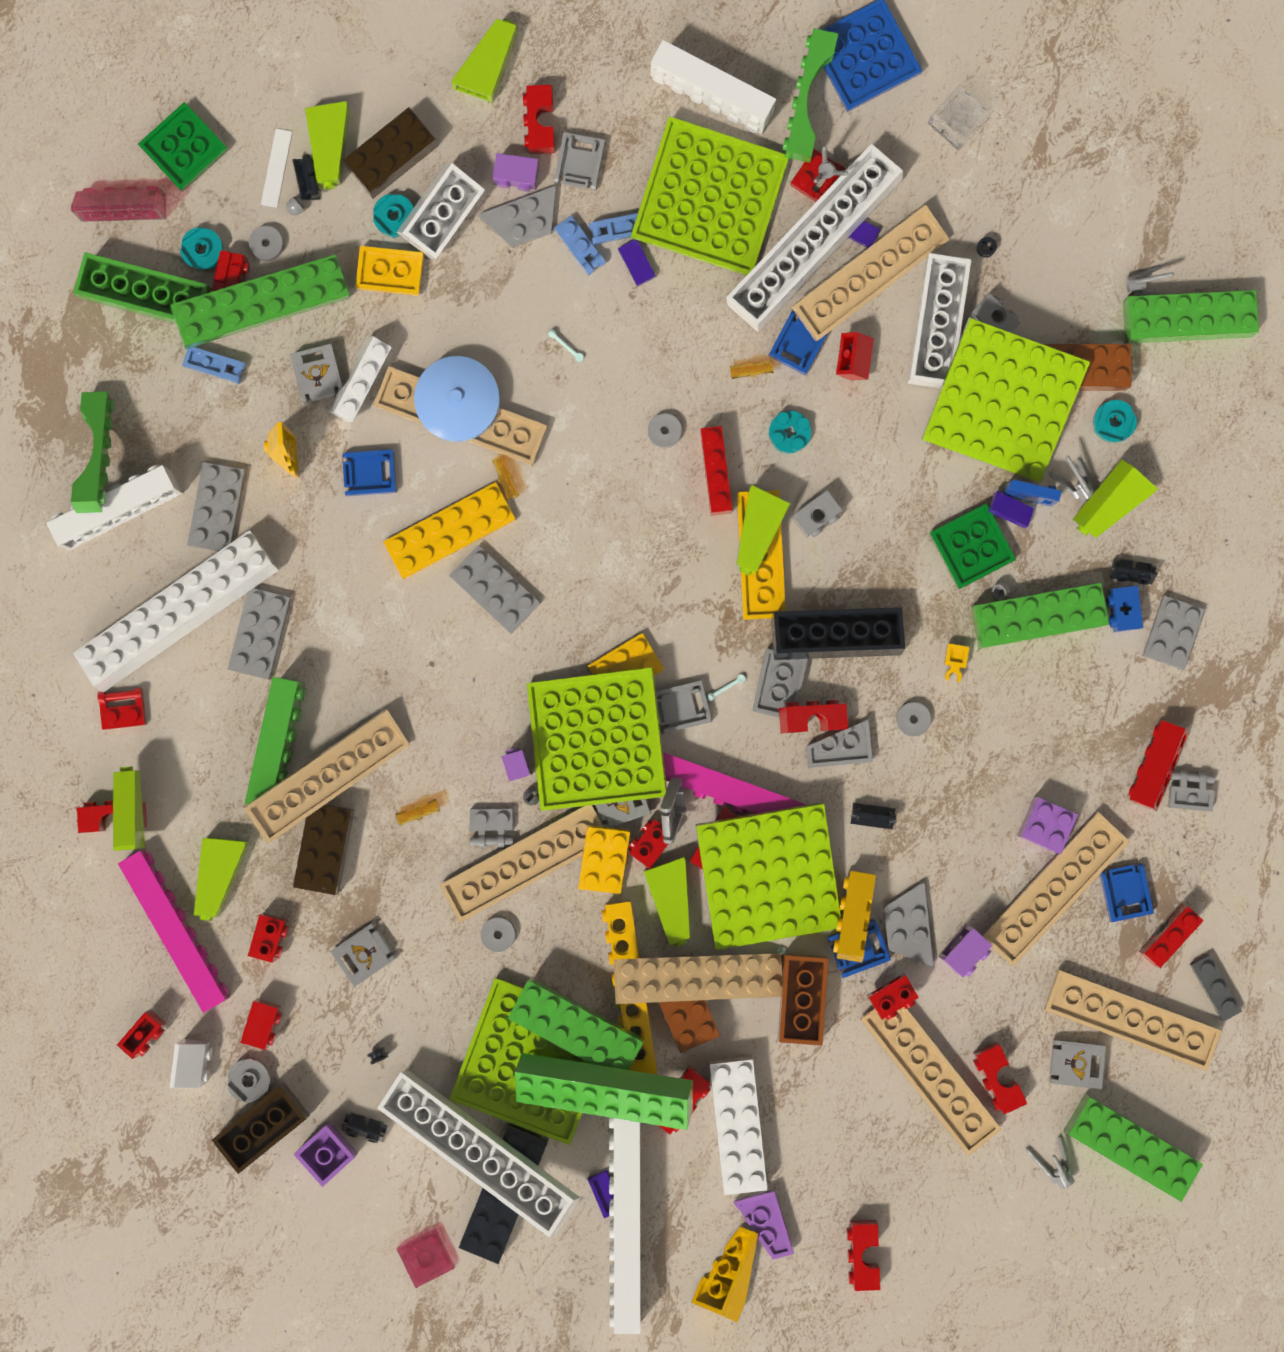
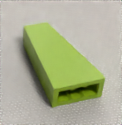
(486, 64)
(328, 139)
(1113, 499)
(760, 525)
(127, 810)
(217, 871)
(670, 897)

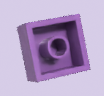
(1047, 825)
(966, 951)
(325, 1154)

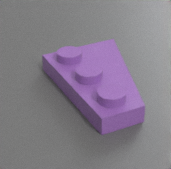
(767, 1220)

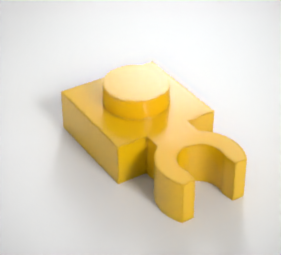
(956, 658)

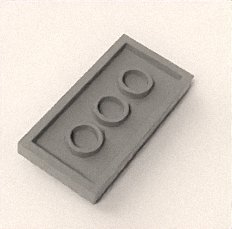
(216, 506)
(494, 589)
(259, 633)

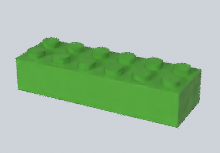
(133, 287)
(1190, 316)
(1039, 615)
(276, 736)
(575, 1027)
(1133, 1147)

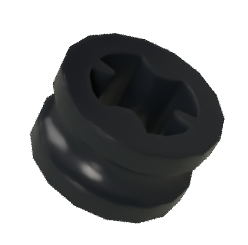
(986, 240)
(377, 1055)

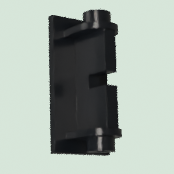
(306, 178)
(1143, 572)
(873, 816)
(355, 1127)

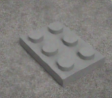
(1173, 632)
(778, 684)

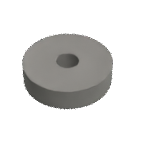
(262, 234)
(664, 421)
(903, 719)
(493, 943)

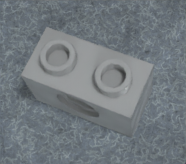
(992, 305)
(823, 503)

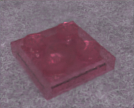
(425, 1258)

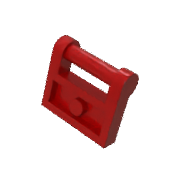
(808, 172)
(123, 715)

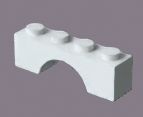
(368, 364)

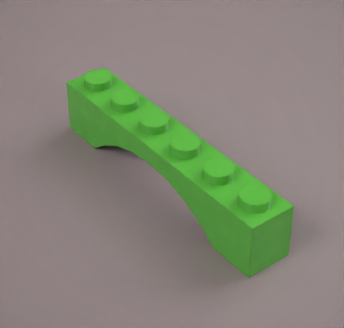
(820, 54)
(88, 488)

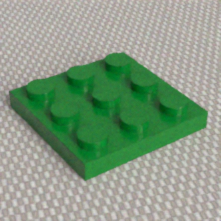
(183, 146)
(972, 546)

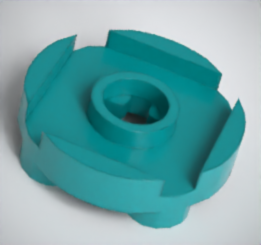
(384, 207)
(190, 247)
(1104, 428)
(779, 437)

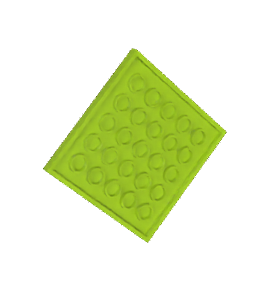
(709, 196)
(1005, 399)
(597, 739)
(769, 875)
(490, 1064)

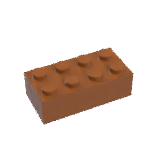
(1108, 365)
(803, 999)
(689, 1022)

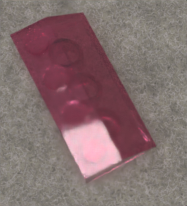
(119, 204)

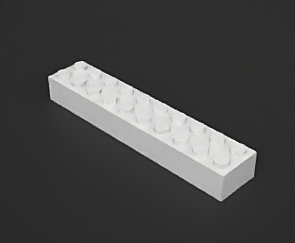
(814, 238)
(175, 611)
(479, 1153)
(625, 1227)

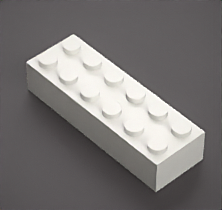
(712, 87)
(938, 319)
(121, 505)
(738, 1125)

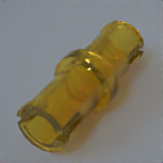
(751, 369)
(505, 478)
(417, 812)

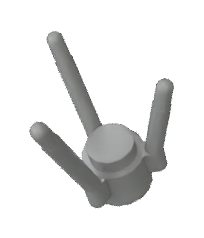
(827, 169)
(1137, 281)
(1083, 489)
(1063, 1175)

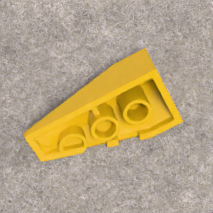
(282, 448)
(728, 1282)

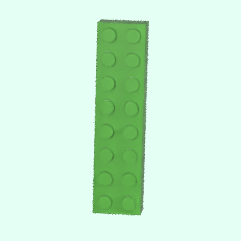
(259, 301)
(604, 1091)

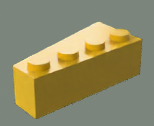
(855, 916)

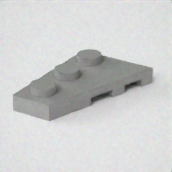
(842, 748)

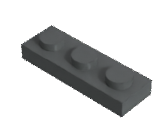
(1215, 987)

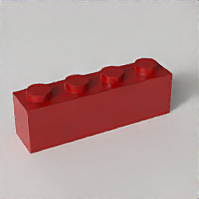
(716, 470)
(1158, 765)

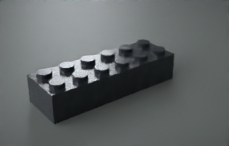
(837, 633)
(492, 1219)

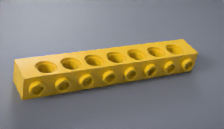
(623, 911)

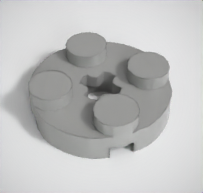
(249, 1092)

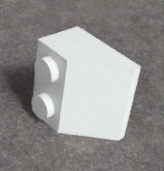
(190, 1064)

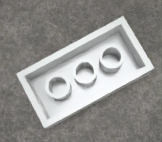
(440, 210)

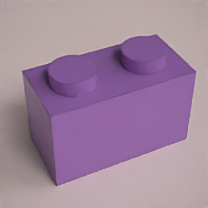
(515, 172)
(516, 764)

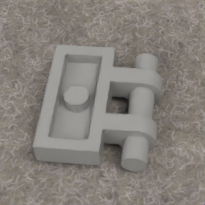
(1191, 798)
(489, 820)

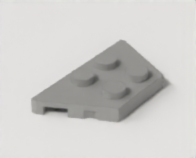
(523, 218)
(909, 925)

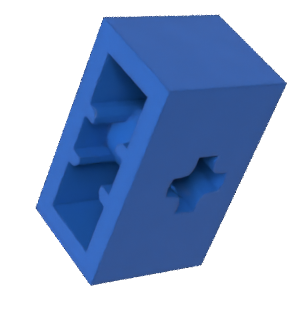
(1128, 598)

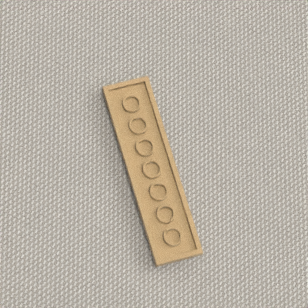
(870, 273)
(508, 435)
(326, 776)
(519, 864)
(1055, 889)
(697, 978)
(1132, 1020)
(933, 1078)

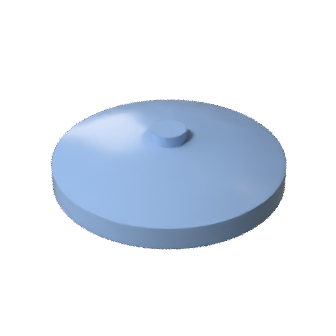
(457, 398)

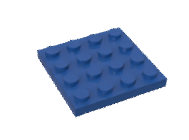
(869, 56)

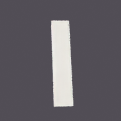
(276, 168)

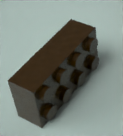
(390, 152)
(324, 849)
(260, 1127)

